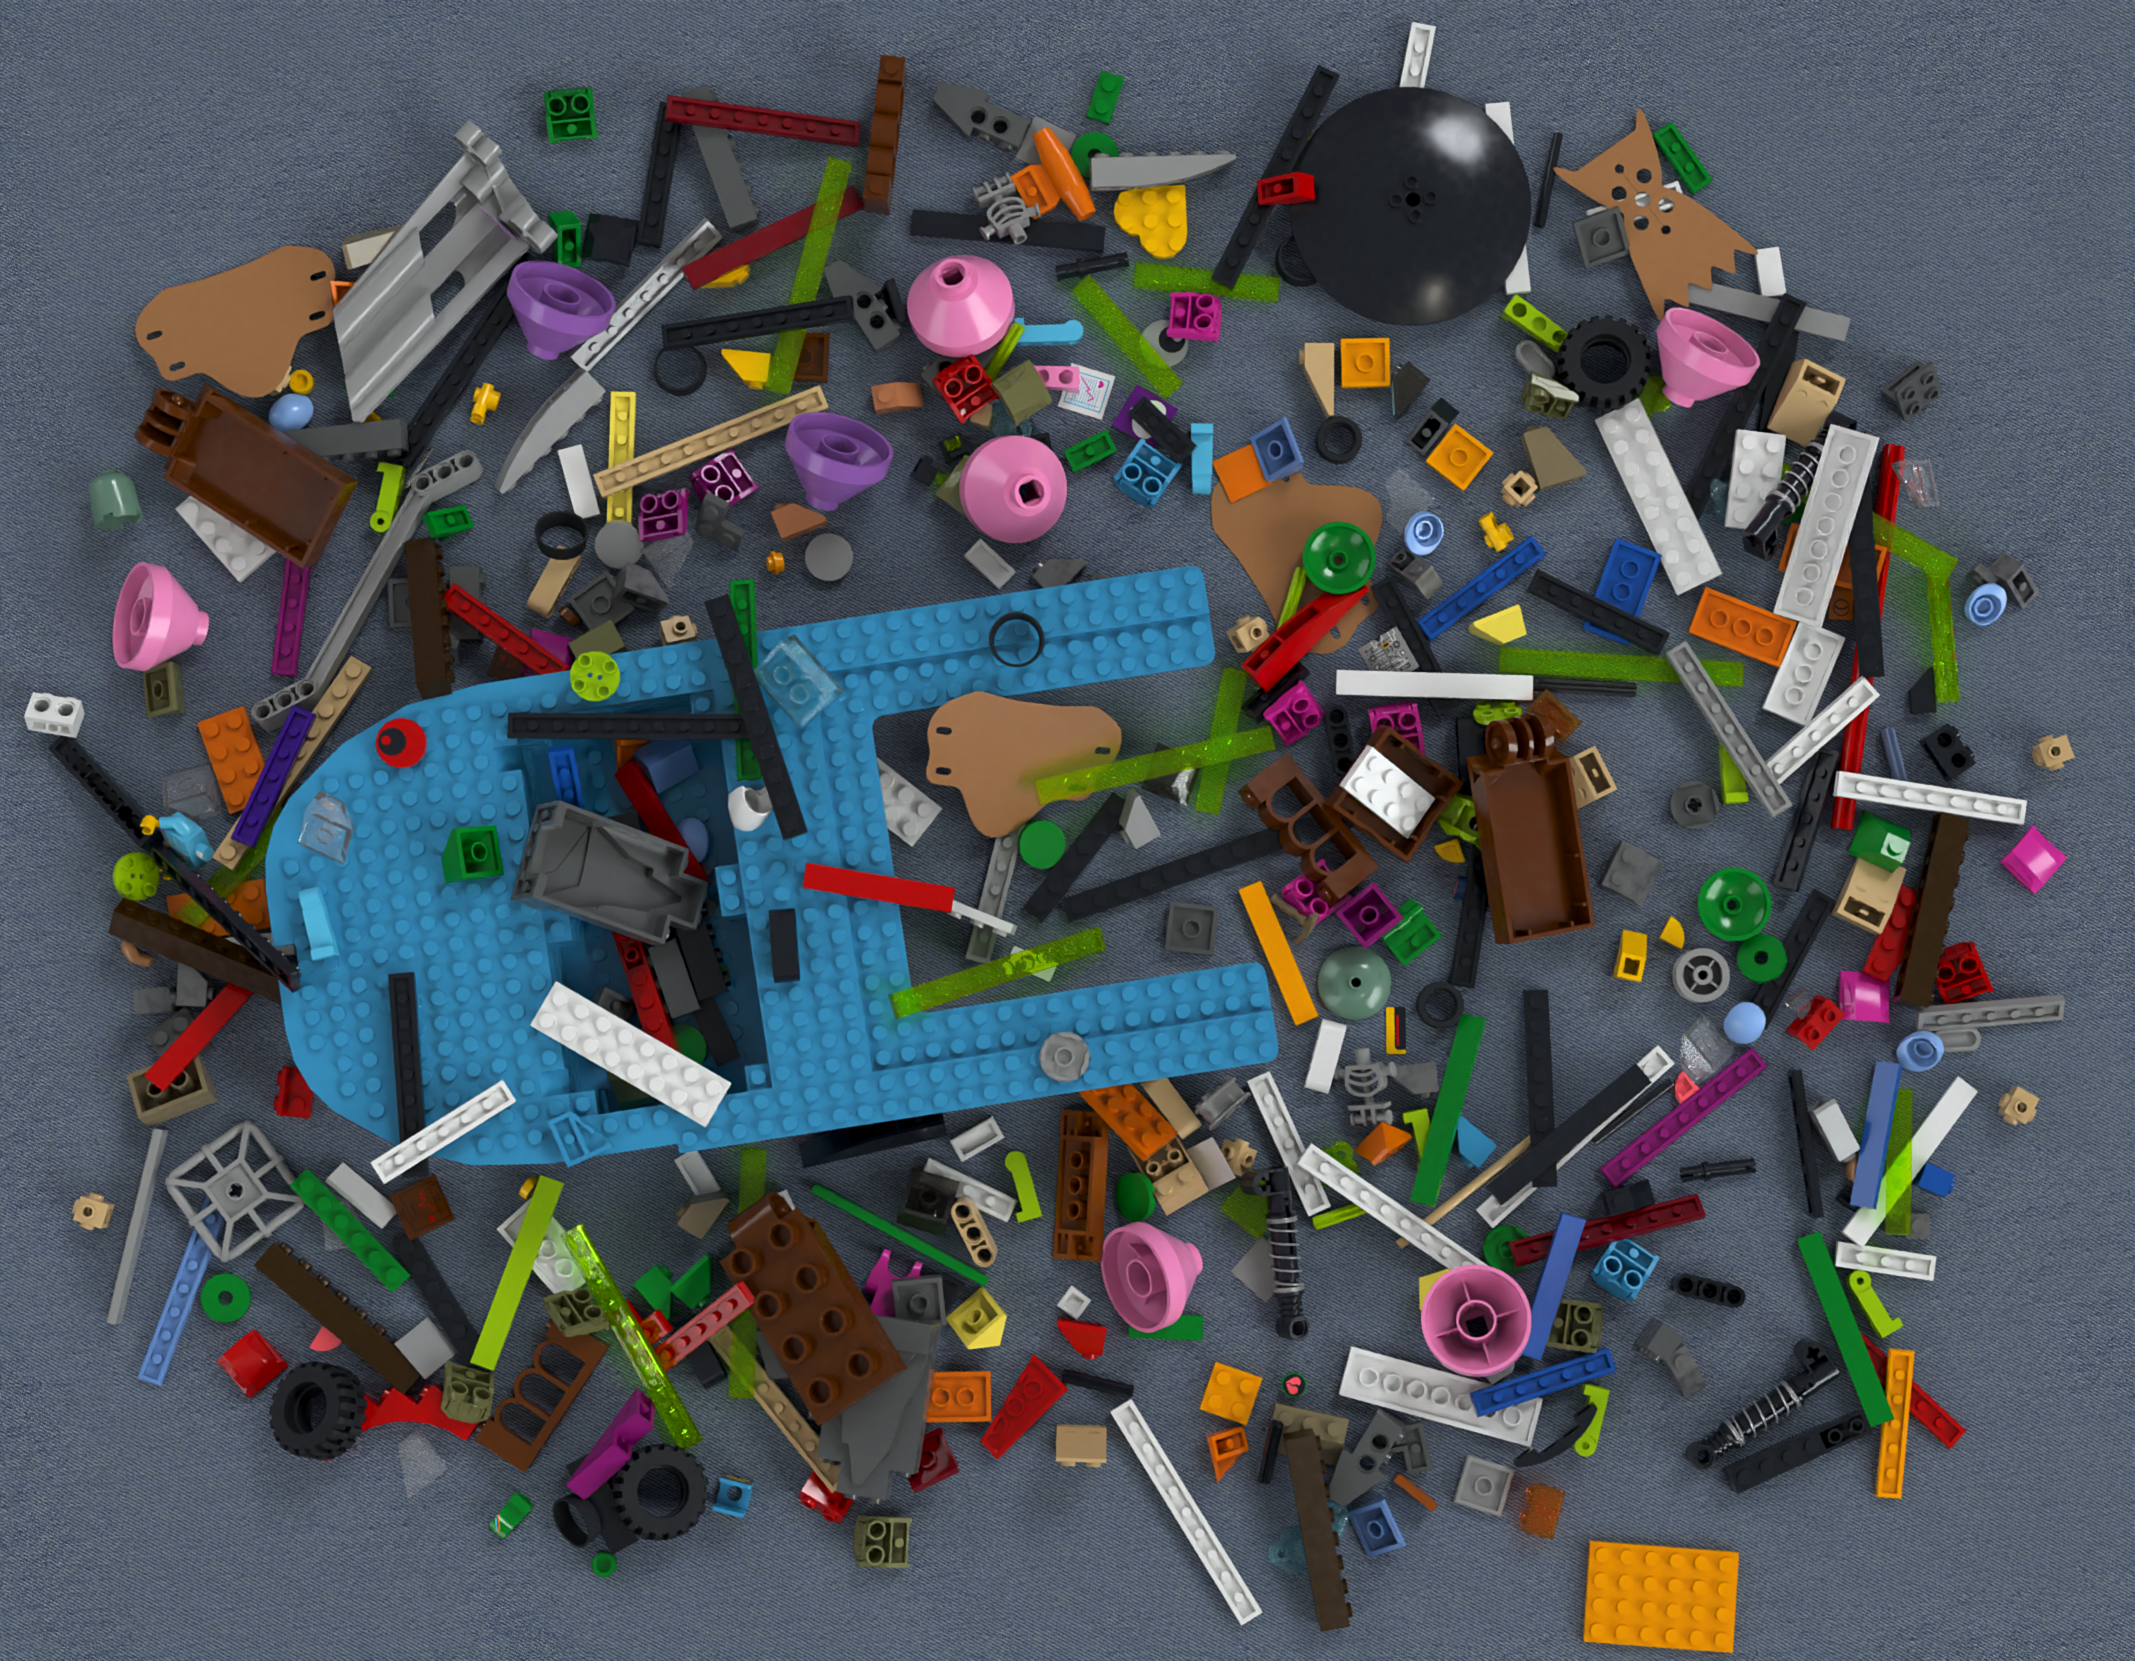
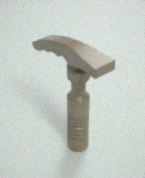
(1307, 923)

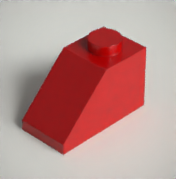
(1286, 189)

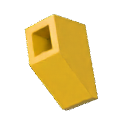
(1631, 956)

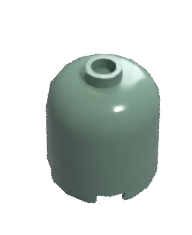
(114, 500)

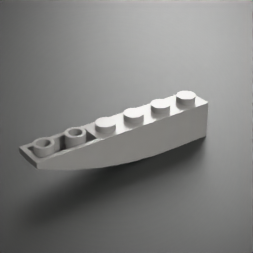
(1152, 170)
(548, 425)

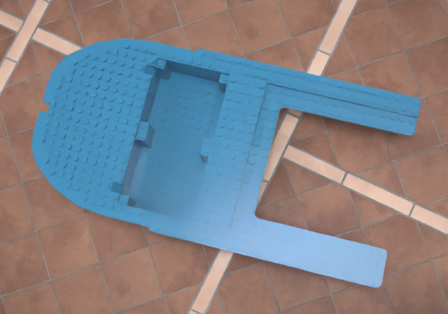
(809, 1048)

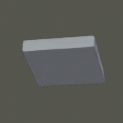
(1483, 1485)

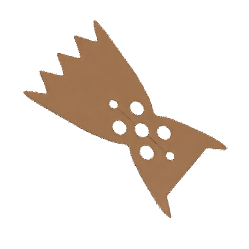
(1695, 236)

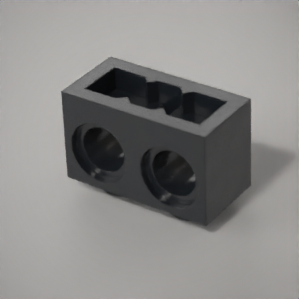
(1942, 756)

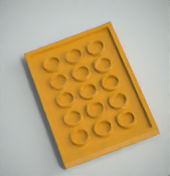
(1660, 1596)

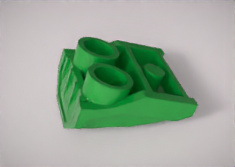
(570, 114)

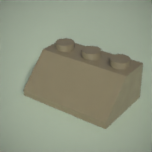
(188, 1092)
(1328, 1426)

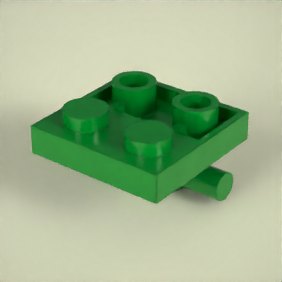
(1412, 934)

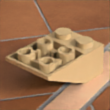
(1805, 401)
(1590, 777)
(1868, 896)
(1172, 1175)
(1081, 1444)

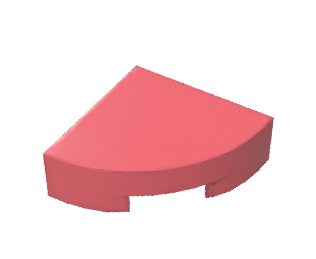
(1684, 1087)
(325, 1340)

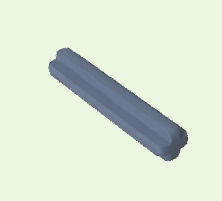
(1893, 754)

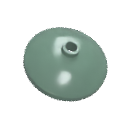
(1336, 986)

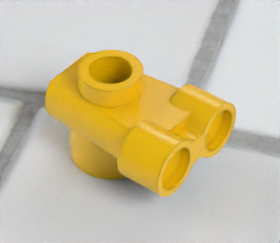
(485, 399)
(1496, 535)

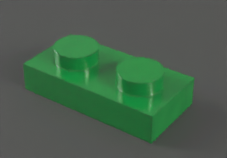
(1105, 98)
(1090, 451)

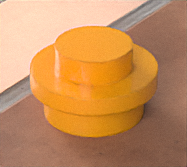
(775, 562)

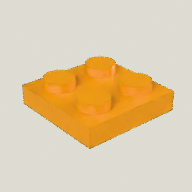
(1365, 363)
(1459, 457)
(1230, 1393)

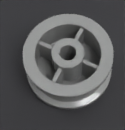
(1686, 977)
(1221, 1102)

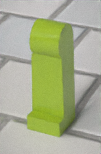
(1534, 323)
(389, 496)
(1732, 782)
(1420, 1127)
(1018, 1165)
(1860, 1287)
(1588, 1441)

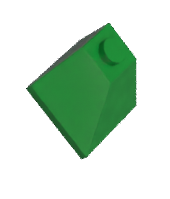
(1880, 842)
(472, 854)
(696, 1283)

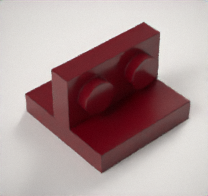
(936, 1462)

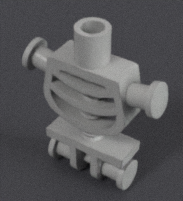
(1007, 213)
(1361, 1069)

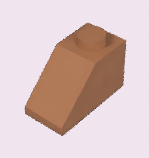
(896, 397)
(796, 520)

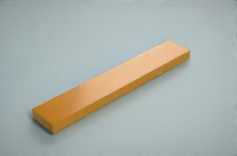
(1278, 953)
(1894, 1432)

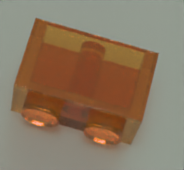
(1560, 718)
(1541, 1510)

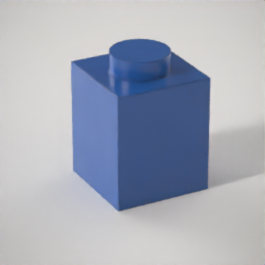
(1934, 1180)

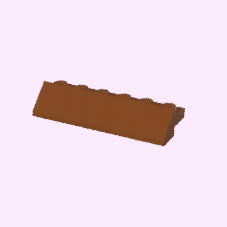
(1081, 1186)

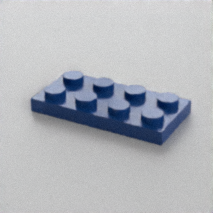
(1625, 582)

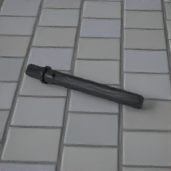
(1589, 687)

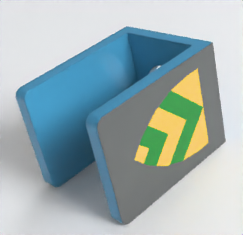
(725, 1504)

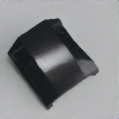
(610, 239)

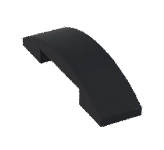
(1532, 1457)

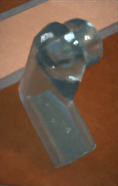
(1341, 1517)

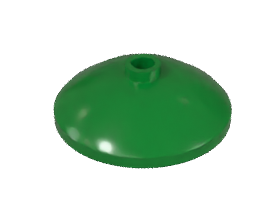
(1344, 542)
(1750, 899)

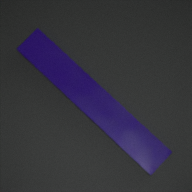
(273, 777)

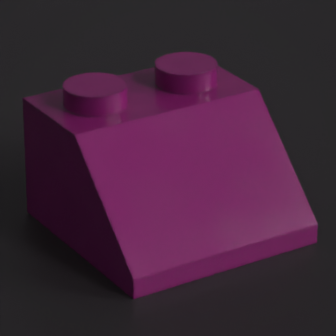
(1369, 915)

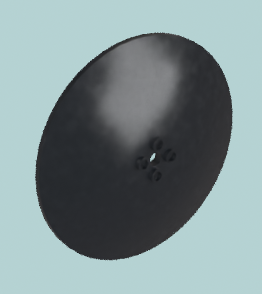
(1399, 258)

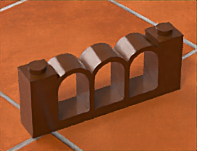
(885, 134)
(1331, 884)
(510, 1445)

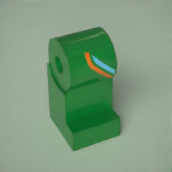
(511, 1515)

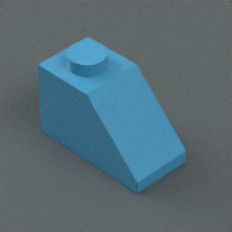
(1472, 1144)

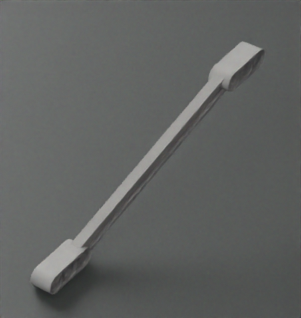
(369, 587)

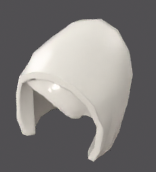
(749, 808)

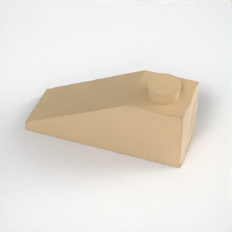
(1319, 371)

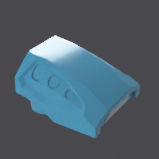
(1152, 474)
(1624, 1269)

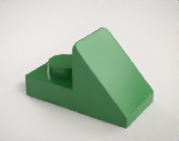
(448, 522)

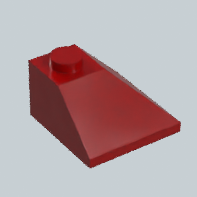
(1084, 1336)

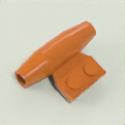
(1053, 179)

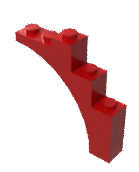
(404, 1408)

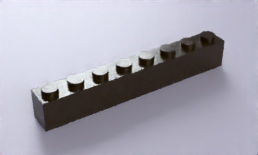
(428, 618)
(1931, 911)
(193, 948)
(337, 1314)
(1316, 1529)

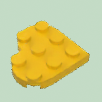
(1155, 217)

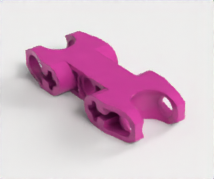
(880, 1285)

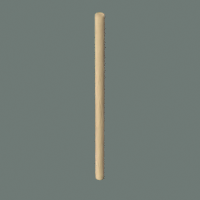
(1472, 1186)

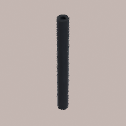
(1549, 180)
(1633, 1111)

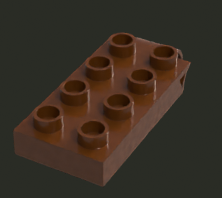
(247, 471)
(1529, 832)
(809, 1308)

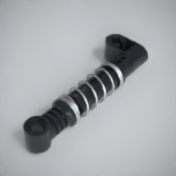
(1761, 534)
(1284, 1249)
(1789, 1395)

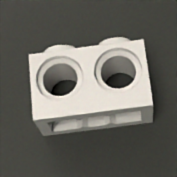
(54, 718)

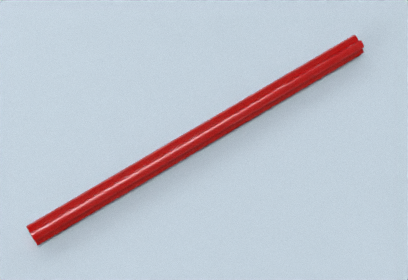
(1855, 730)

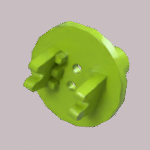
(599, 665)
(1489, 711)
(136, 888)

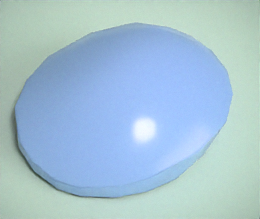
(291, 412)
(1423, 533)
(1985, 604)
(695, 836)
(1744, 1023)
(1920, 1051)

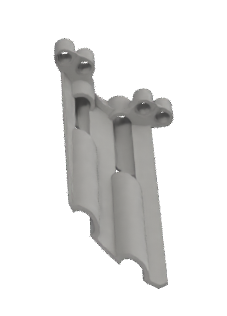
(388, 314)

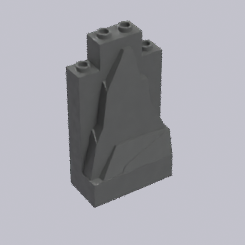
(607, 874)
(888, 1425)

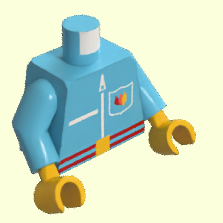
(183, 837)

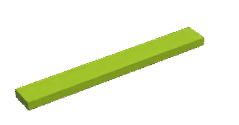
(517, 1272)

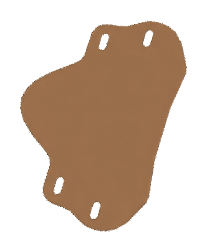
(241, 321)
(1270, 534)
(1008, 744)

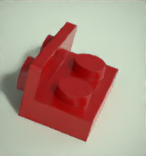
(1817, 1023)
(294, 1095)
(817, 1496)

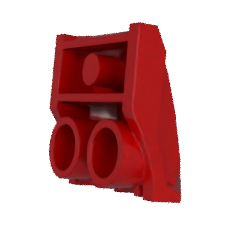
(965, 387)
(1962, 973)
(252, 1363)

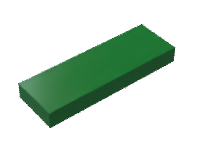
(1682, 158)
(1185, 1328)

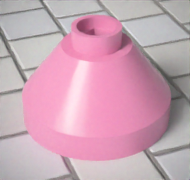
(961, 305)
(1701, 357)
(992, 488)
(154, 619)
(1148, 1275)
(1469, 1295)

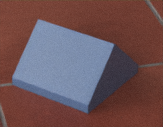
(1277, 451)
(666, 762)
(1376, 1527)

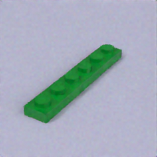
(349, 1230)

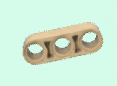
(552, 585)
(1172, 1106)
(974, 1243)

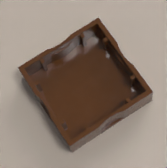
(1420, 769)

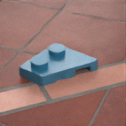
(577, 1138)

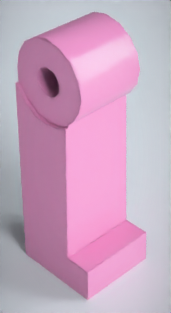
(1060, 377)

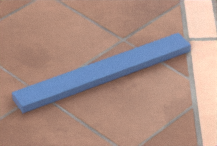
(180, 1301)

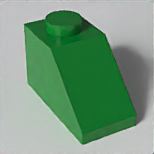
(568, 243)
(655, 1288)

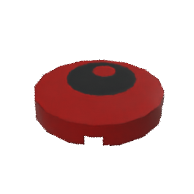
(401, 743)

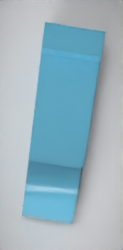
(1050, 335)
(1201, 457)
(318, 924)

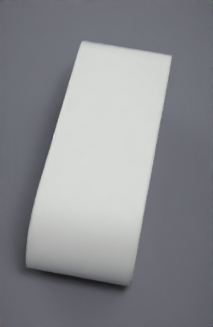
(1325, 1056)

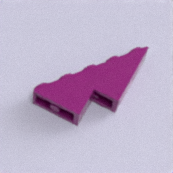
(614, 1445)

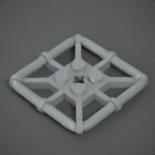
(219, 1189)

